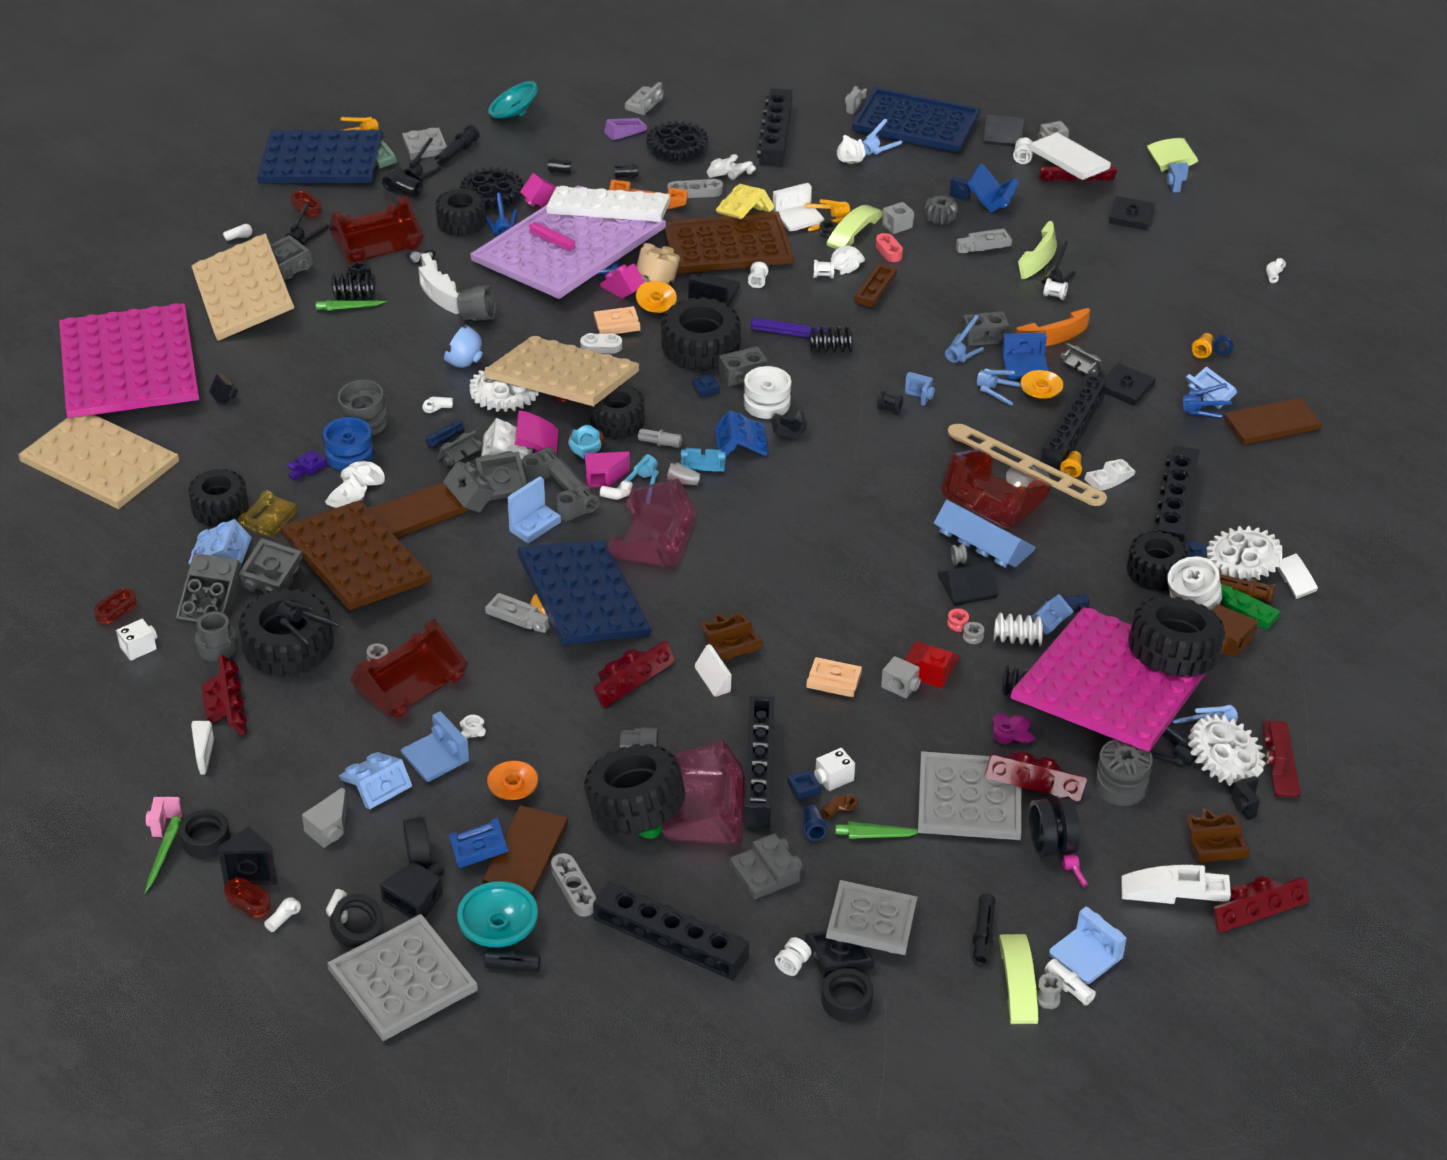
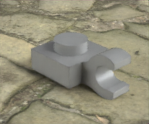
(854, 99)

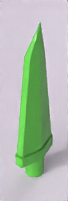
(345, 304)
(865, 830)
(170, 834)

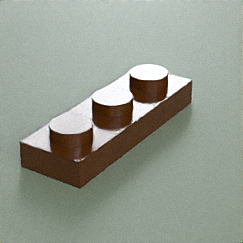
(875, 285)

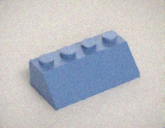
(982, 534)

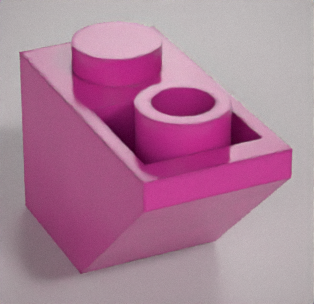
(623, 281)
(606, 468)

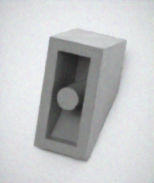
(327, 819)

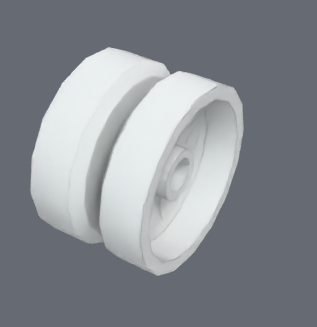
(767, 392)
(1196, 580)

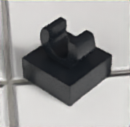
(222, 389)

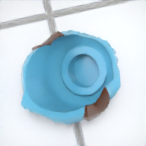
(585, 440)

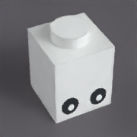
(137, 639)
(834, 769)

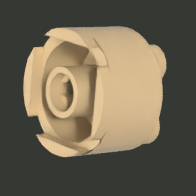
(658, 263)

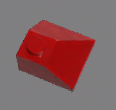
(934, 663)

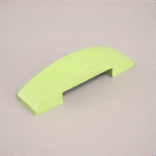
(852, 224)
(1034, 261)
(1019, 978)

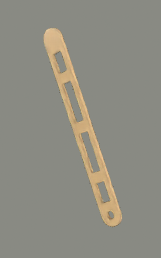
(961, 433)

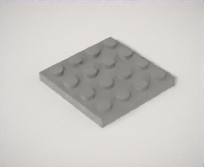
(963, 802)
(402, 977)

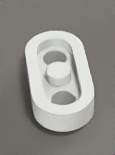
(602, 342)

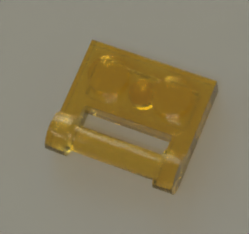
(269, 522)

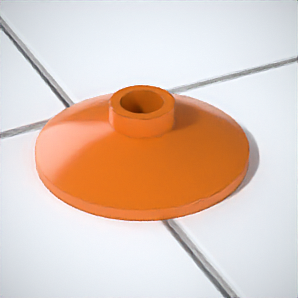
(512, 780)

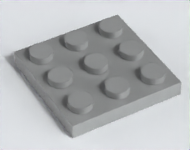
(871, 917)

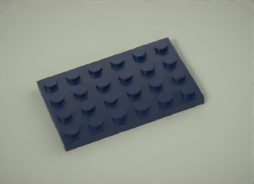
(917, 119)
(320, 156)
(583, 592)

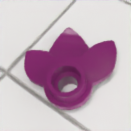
(1013, 728)

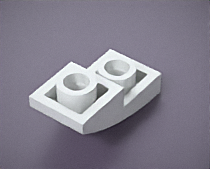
(1111, 475)
(1297, 576)

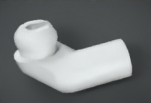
(1274, 269)

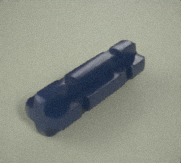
(444, 433)
(1080, 601)

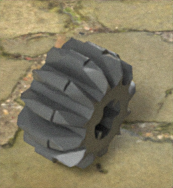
(940, 209)

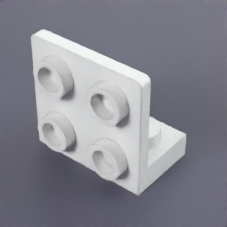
(792, 209)
(501, 438)

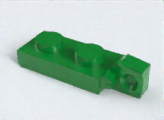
(1249, 606)

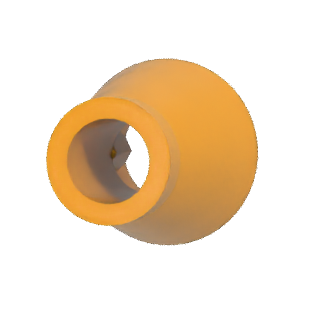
(1202, 346)
(1072, 464)

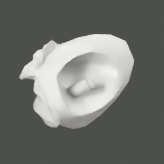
(851, 150)
(847, 259)
(365, 472)
(347, 493)

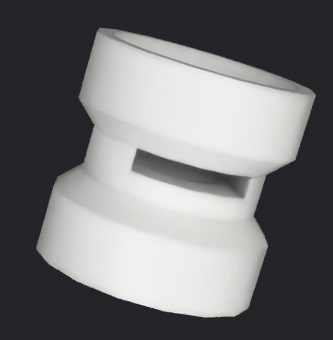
(1022, 153)
(793, 956)

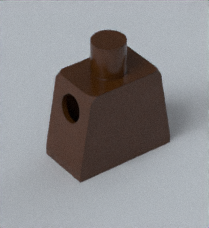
(1238, 630)

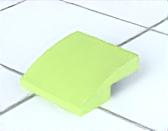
(1171, 151)

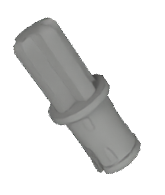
(660, 438)

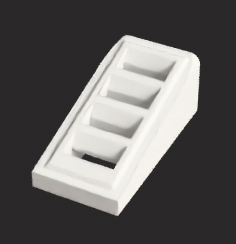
(203, 743)

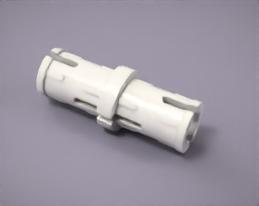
(1071, 982)

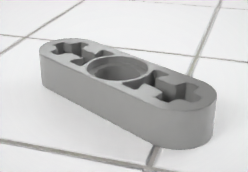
(699, 188)
(574, 874)

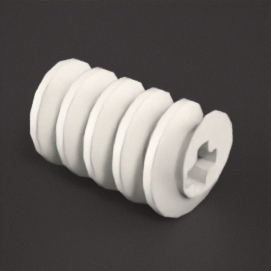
(1018, 629)

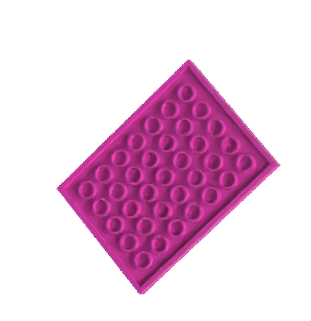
(127, 360)
(1101, 685)

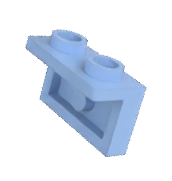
(1206, 379)

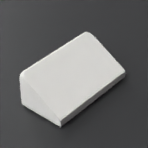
(713, 672)

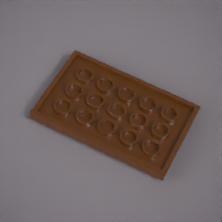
(728, 242)
(355, 554)

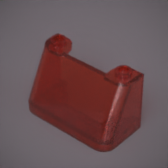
(377, 232)
(976, 489)
(410, 671)

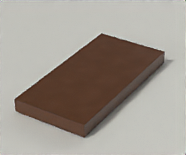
(1272, 421)
(418, 509)
(530, 847)

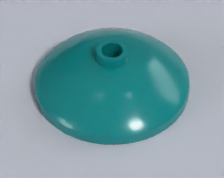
(514, 101)
(497, 914)

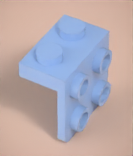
(1090, 947)

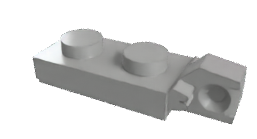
(983, 240)
(517, 613)

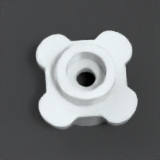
(472, 726)

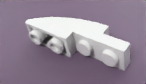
(438, 286)
(1168, 882)

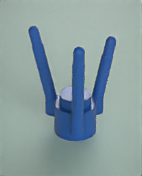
(502, 224)
(1193, 402)

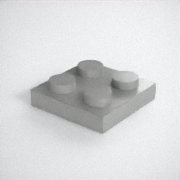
(416, 140)

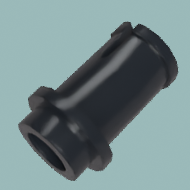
(559, 165)
(626, 171)

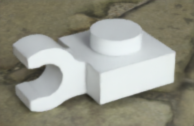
(722, 166)

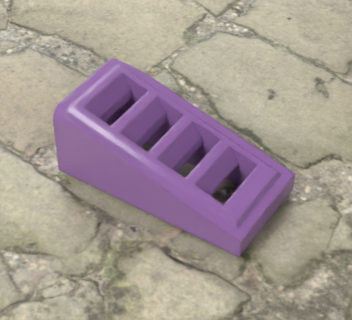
(622, 128)

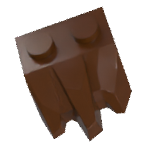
(731, 635)
(1216, 837)

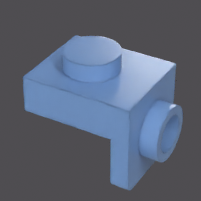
(1176, 174)
(919, 386)
(1053, 613)

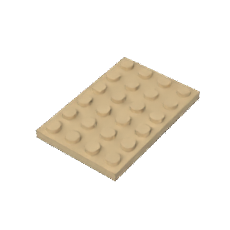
(242, 287)
(562, 370)
(99, 458)

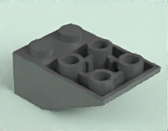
(209, 586)

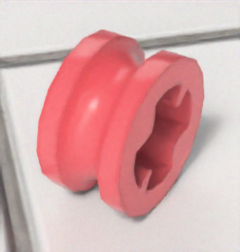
(957, 619)

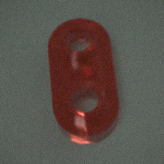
(300, 197)
(114, 605)
(252, 899)

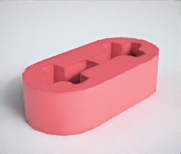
(889, 247)

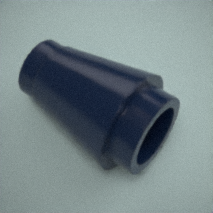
(814, 824)

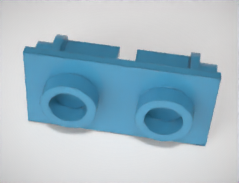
(712, 460)

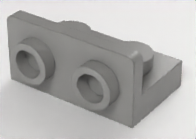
(645, 99)

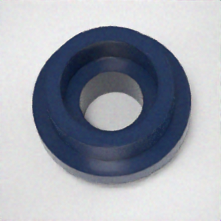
(1223, 339)

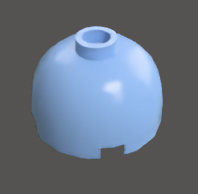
(464, 348)

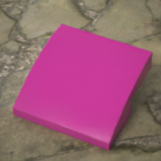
(535, 432)

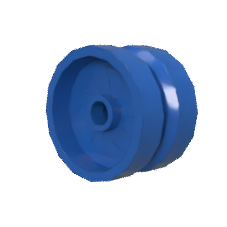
(347, 442)

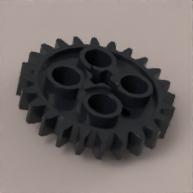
(677, 141)
(496, 181)

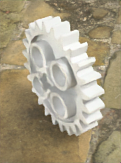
(499, 394)
(1245, 553)
(1226, 749)

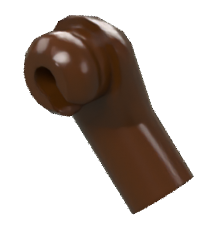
(839, 803)

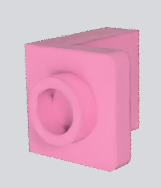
(161, 810)

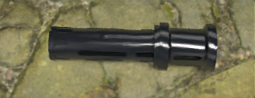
(461, 141)

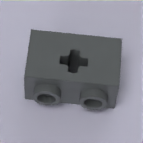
(469, 486)

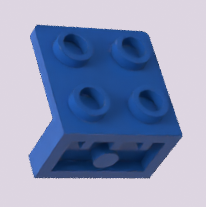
(737, 429)

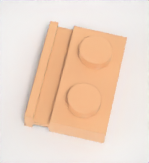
(617, 320)
(834, 677)

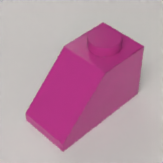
(538, 191)

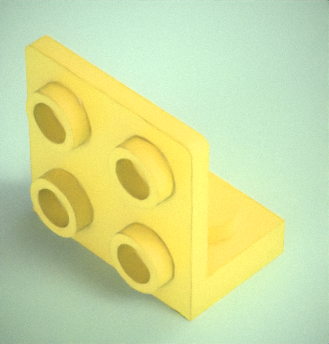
(743, 199)

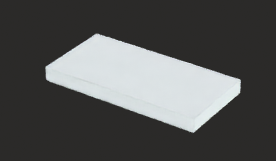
(1069, 156)

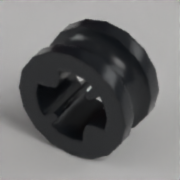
(827, 228)

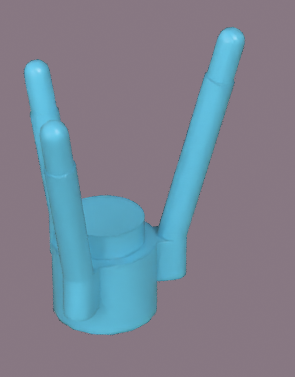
(645, 468)

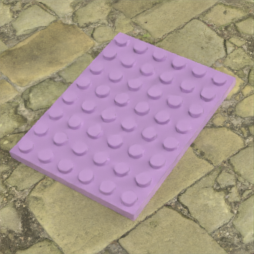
(554, 269)

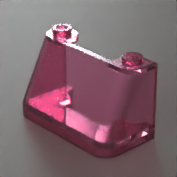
(659, 525)
(712, 798)

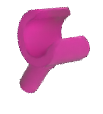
(1071, 862)

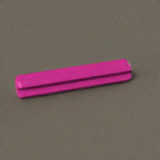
(552, 236)

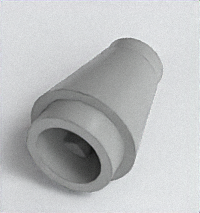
(684, 474)

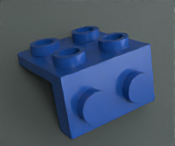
(989, 190)
(1024, 353)

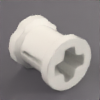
(824, 269)
(758, 273)
(1055, 289)

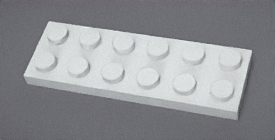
(608, 203)

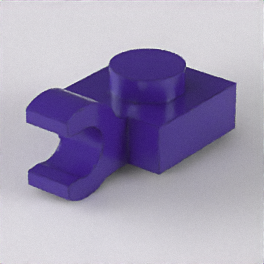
(307, 463)

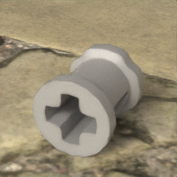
(1050, 987)

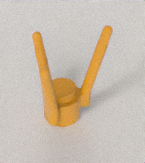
(368, 123)
(838, 210)

